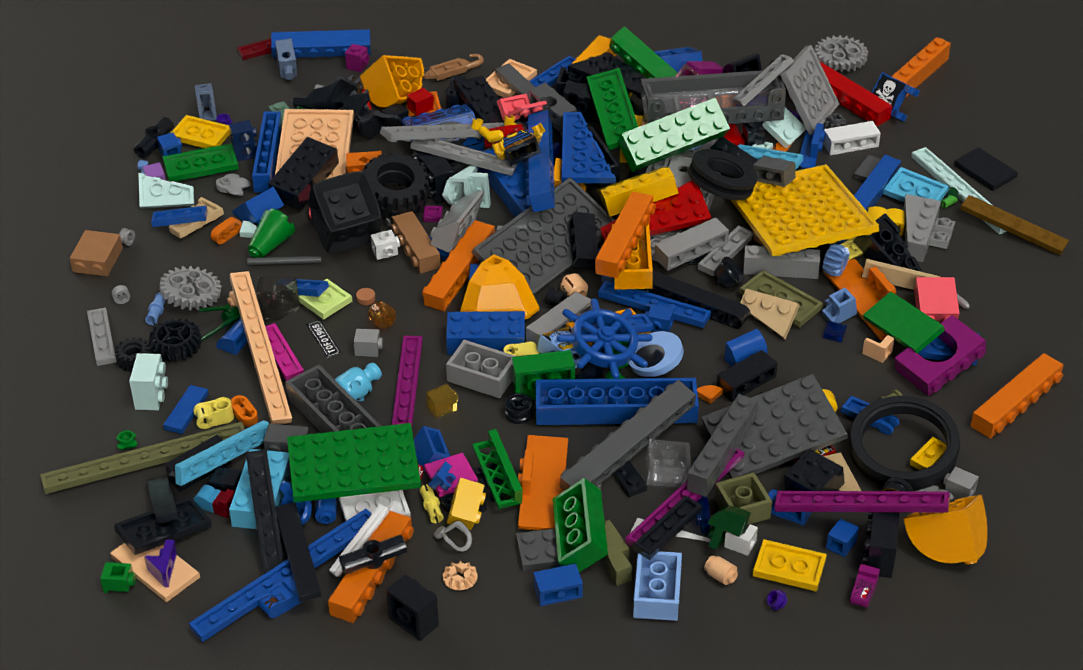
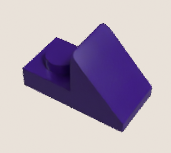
(162, 565)

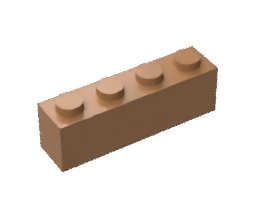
(415, 242)

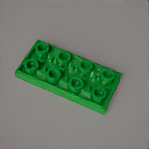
(903, 322)

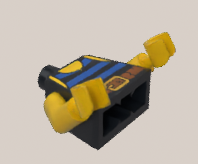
(519, 145)

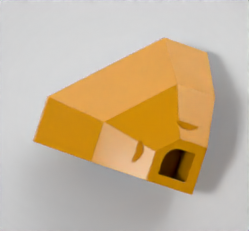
(499, 287)

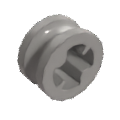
(127, 236)
(123, 298)

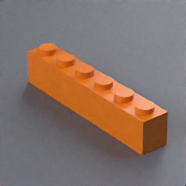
(924, 63)
(624, 235)
(456, 268)
(1017, 396)
(359, 586)

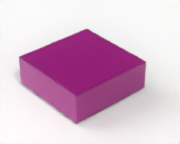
(432, 213)

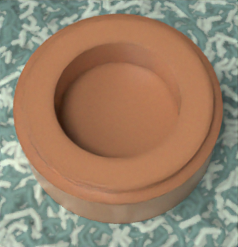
(365, 296)

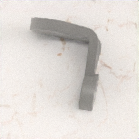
(441, 532)

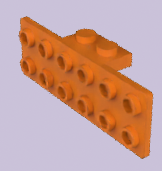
(865, 290)
(540, 480)

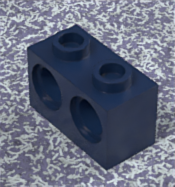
(243, 141)

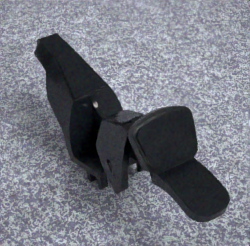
(350, 96)

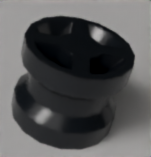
(554, 296)

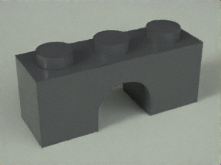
(555, 102)

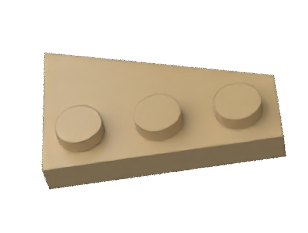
(184, 229)
(772, 311)

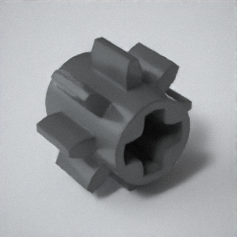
(835, 120)

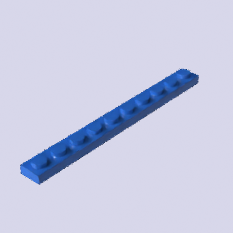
(249, 596)

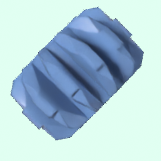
(836, 260)

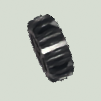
(175, 339)

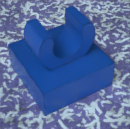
(441, 477)

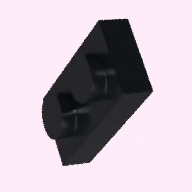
(630, 480)

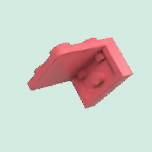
(518, 106)

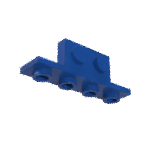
(812, 146)

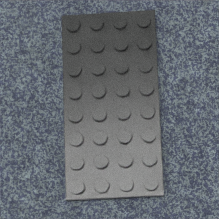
(541, 240)

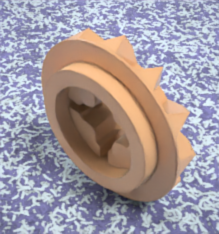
(456, 581)

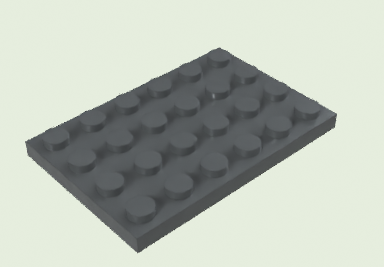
(786, 426)

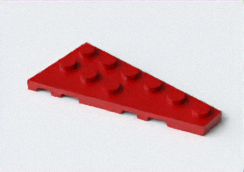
(675, 212)

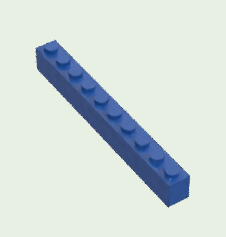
(541, 166)

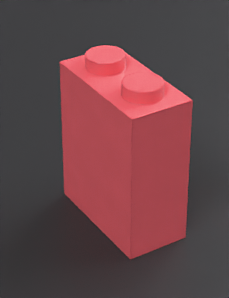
(936, 297)

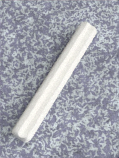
(362, 536)

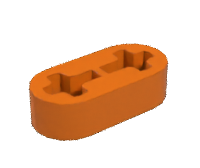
(226, 230)
(247, 408)

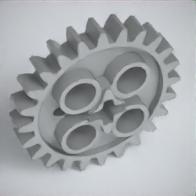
(841, 53)
(190, 287)

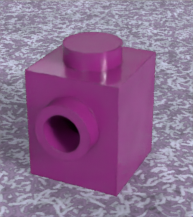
(356, 58)

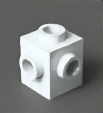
(384, 244)

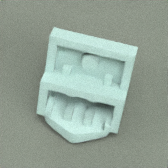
(466, 183)

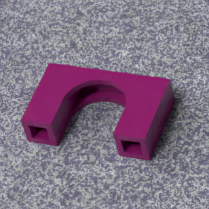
(930, 375)

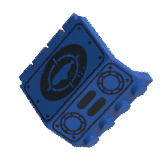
(454, 115)

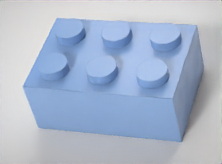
(658, 586)

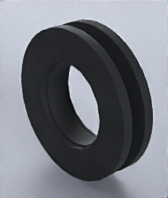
(703, 174)

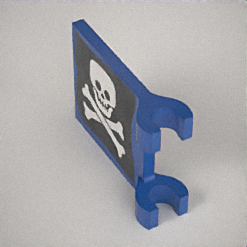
(894, 93)

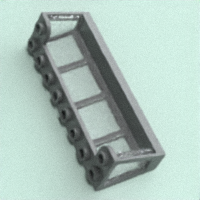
(673, 94)

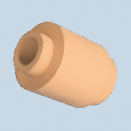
(721, 570)

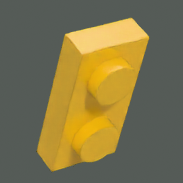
(928, 454)

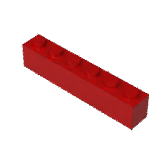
(858, 98)

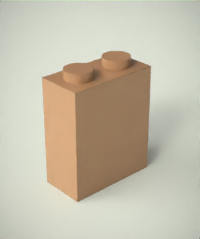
(96, 253)

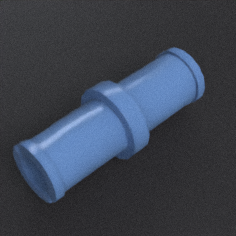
(155, 309)

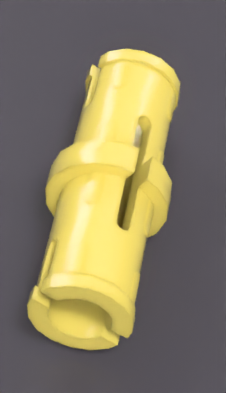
(431, 504)

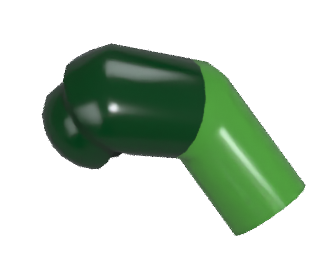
(951, 199)

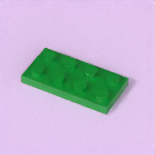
(200, 162)

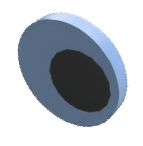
(661, 353)

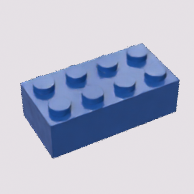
(485, 328)

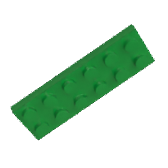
(612, 105)

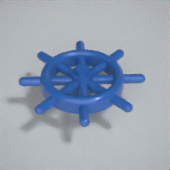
(604, 338)

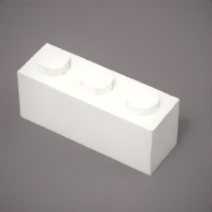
(851, 138)

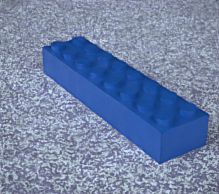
(602, 400)

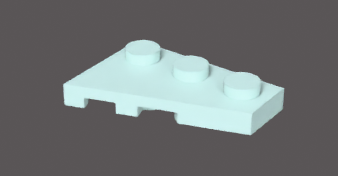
(162, 193)

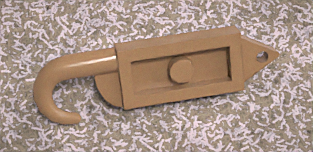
(452, 67)

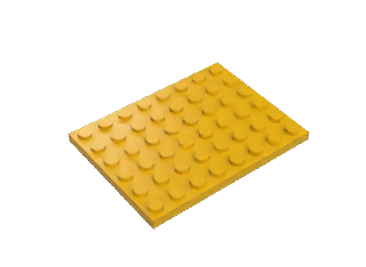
(805, 212)

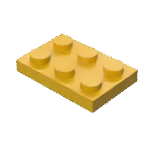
(201, 132)
(789, 565)

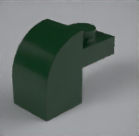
(730, 520)

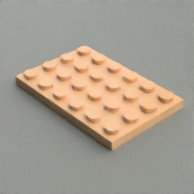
(326, 126)

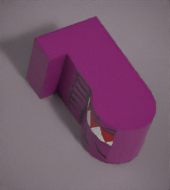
(865, 585)

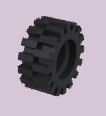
(130, 347)

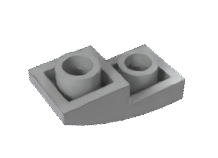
(942, 233)

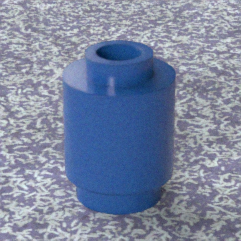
(326, 510)

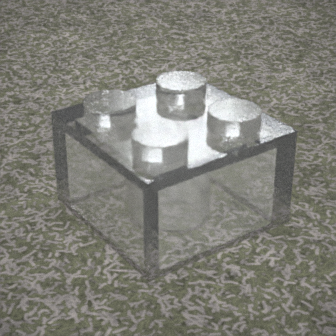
(667, 463)

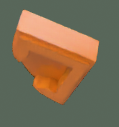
(709, 393)

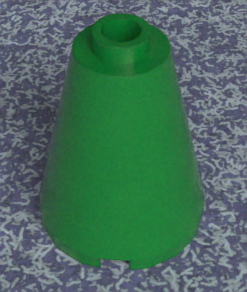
(270, 233)

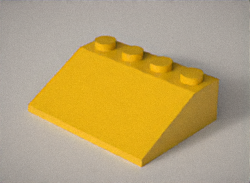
(657, 183)

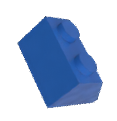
(255, 207)

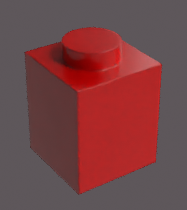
(420, 101)

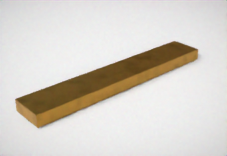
(1014, 225)

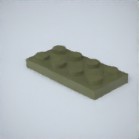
(771, 285)

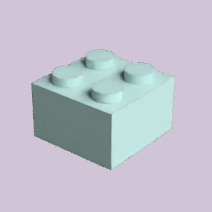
(148, 381)

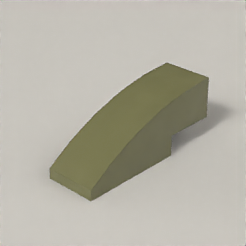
(618, 556)

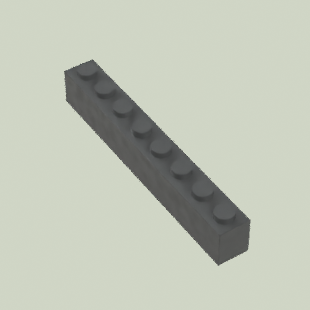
(631, 436)

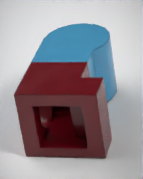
(215, 500)

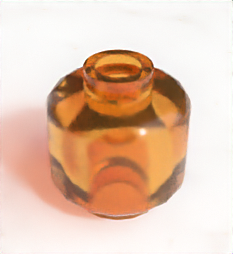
(382, 315)

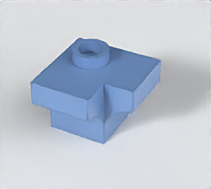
(840, 306)

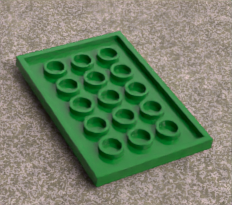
(353, 462)

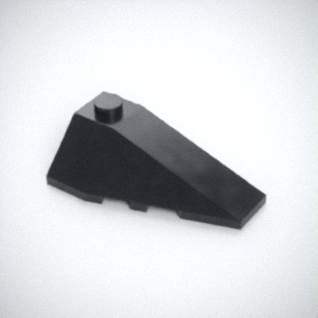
(887, 245)

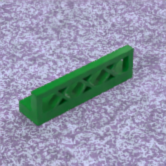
(503, 465)

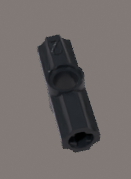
(150, 141)
(373, 554)

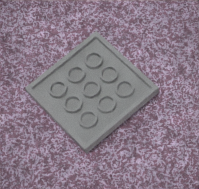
(809, 89)

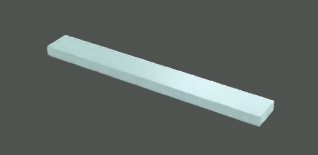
(947, 176)

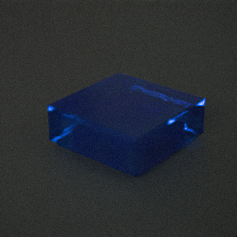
(835, 331)

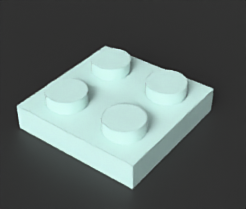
(785, 130)

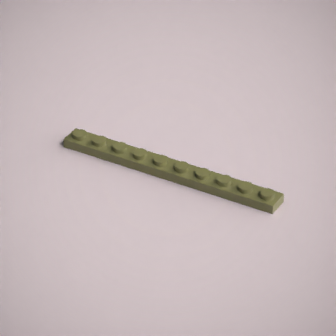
(130, 460)

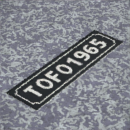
(323, 338)

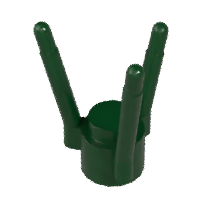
(229, 315)

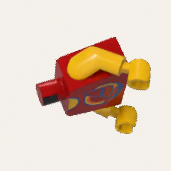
(494, 135)

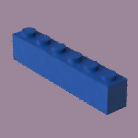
(322, 42)
(267, 151)

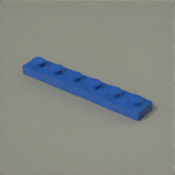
(643, 301)

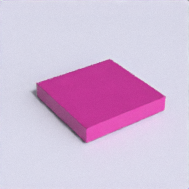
(459, 468)

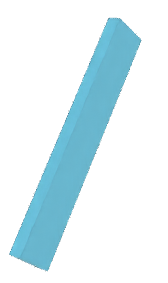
(220, 453)

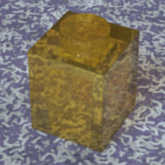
(442, 400)

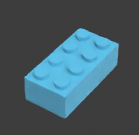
(242, 506)

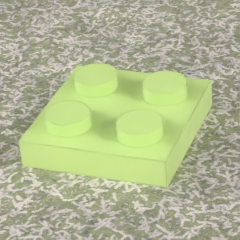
(328, 302)

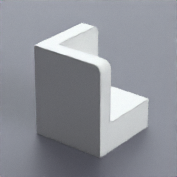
(743, 543)

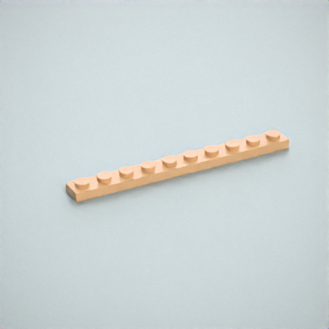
(260, 348)

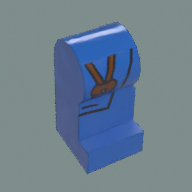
(280, 599)

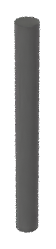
(284, 260)

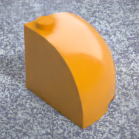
(392, 79)
(951, 535)

